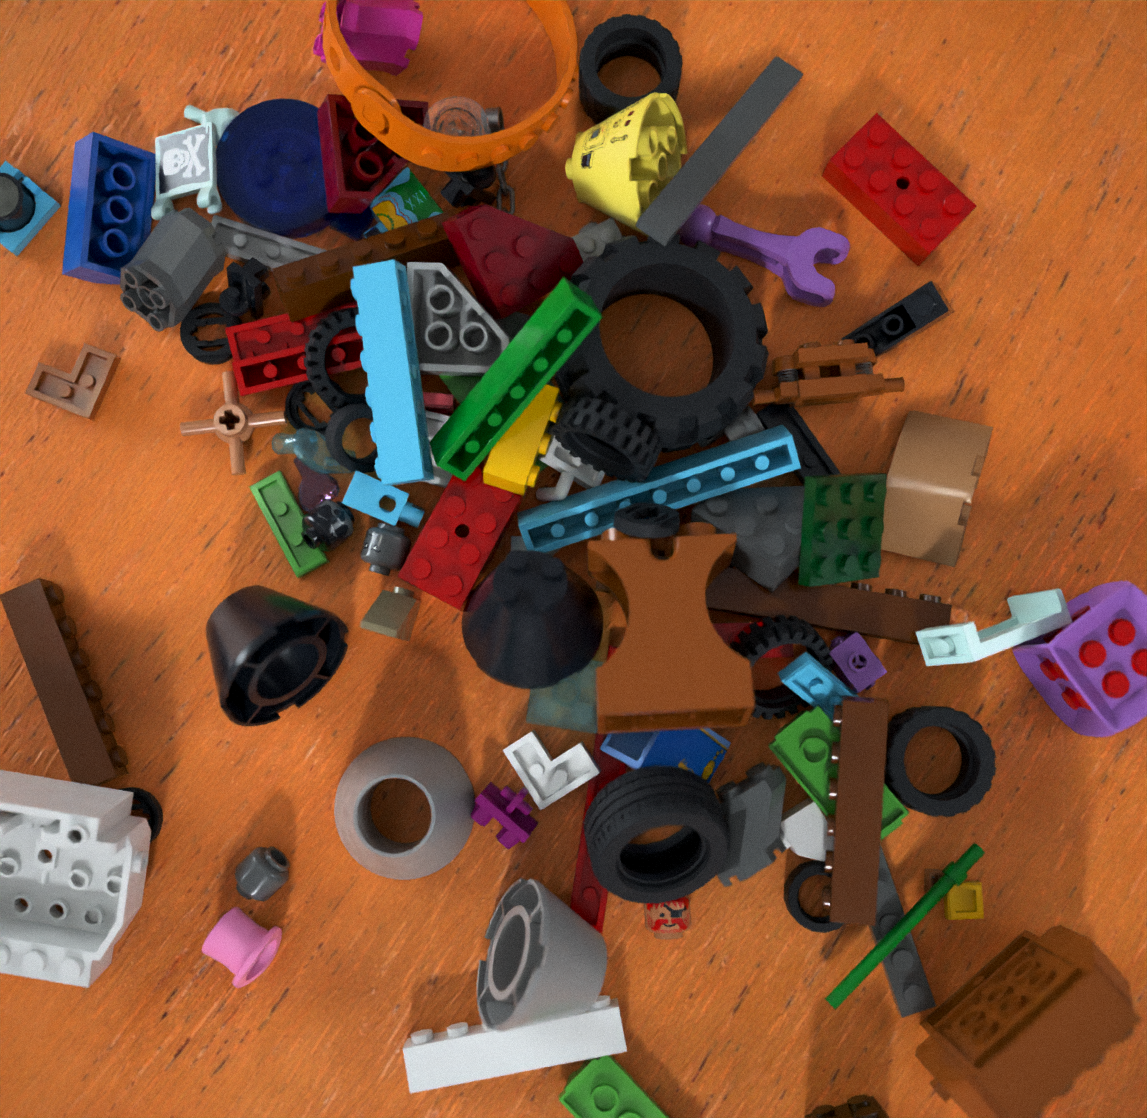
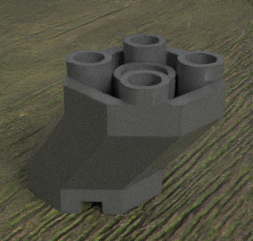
(172, 269)
(754, 821)

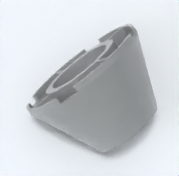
(441, 780)
(539, 960)

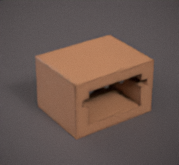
(931, 878)

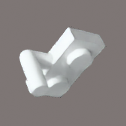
(570, 469)

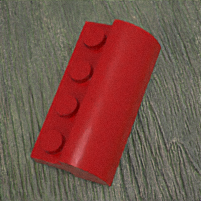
(272, 351)

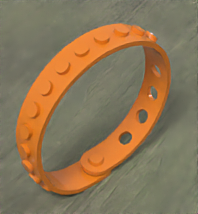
(380, 111)

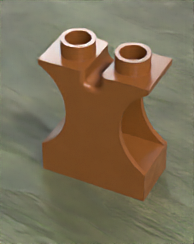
(671, 660)

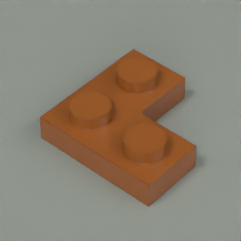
(82, 389)

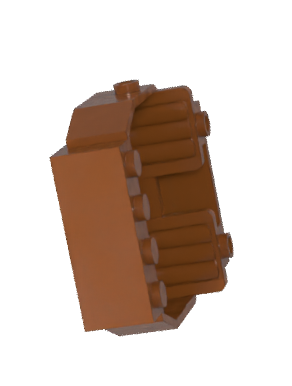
(1027, 1025)

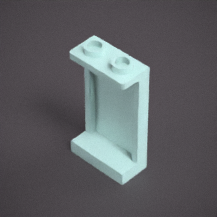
(961, 643)

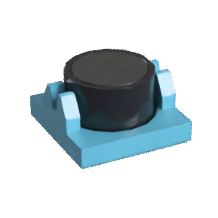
(18, 208)

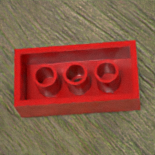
(897, 189)
(454, 565)

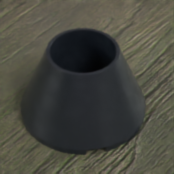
(271, 653)

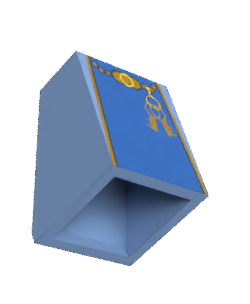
(687, 749)

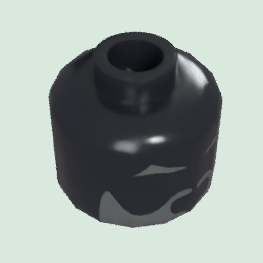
(327, 525)

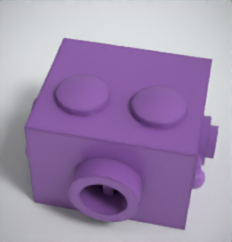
(843, 651)

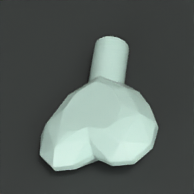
(220, 117)

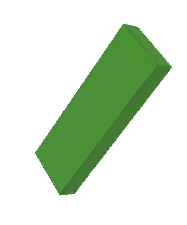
(285, 521)

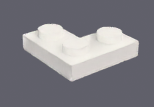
(549, 777)

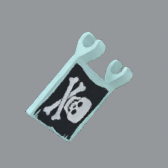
(185, 168)

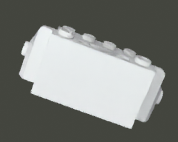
(92, 875)

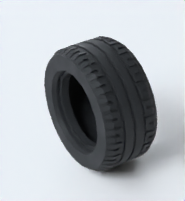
(647, 801)

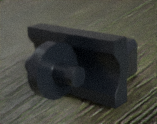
(469, 187)
(245, 289)

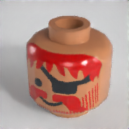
(668, 918)

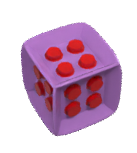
(1095, 665)

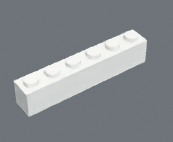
(482, 1053)

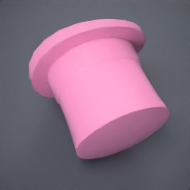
(242, 946)

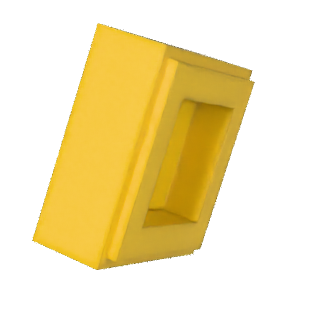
(964, 901)

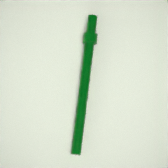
(953, 875)

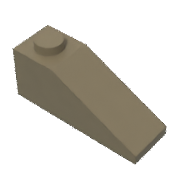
(393, 614)

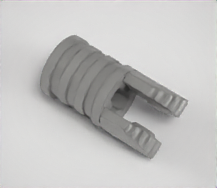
(744, 425)

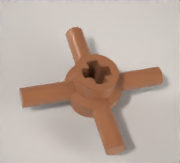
(242, 430)

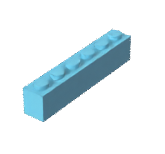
(392, 373)

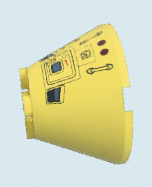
(628, 158)

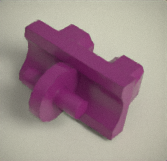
(508, 810)

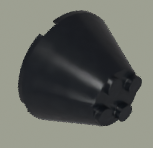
(532, 621)

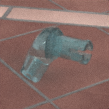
(310, 450)

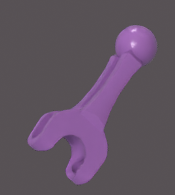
(783, 255)

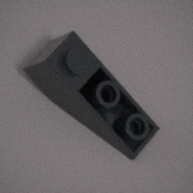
(903, 319)

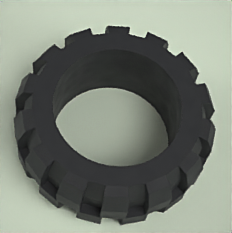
(713, 296)

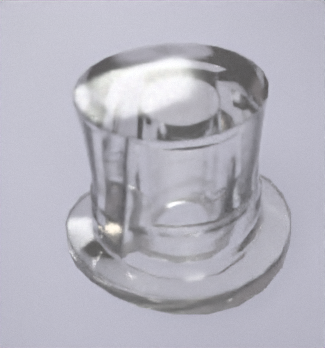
(457, 117)

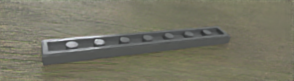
(718, 151)

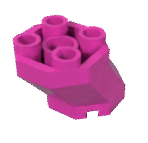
(377, 32)

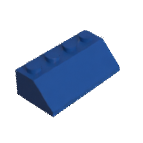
(107, 208)

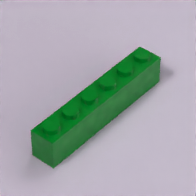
(515, 379)

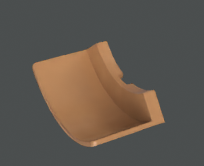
(929, 484)

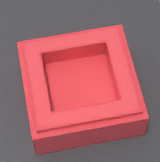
(439, 403)

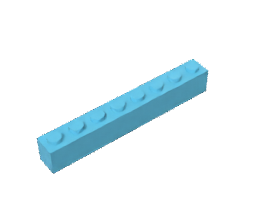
(669, 484)

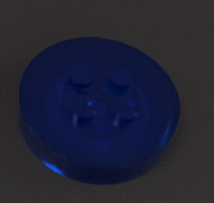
(274, 168)

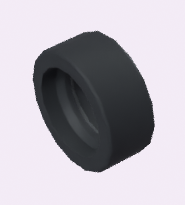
(334, 434)
(791, 894)

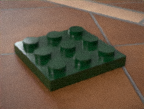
(842, 528)

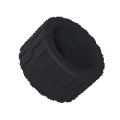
(619, 38)
(976, 766)

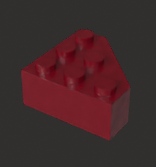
(353, 159)
(509, 257)

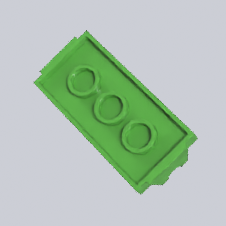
(806, 753)
(607, 1091)

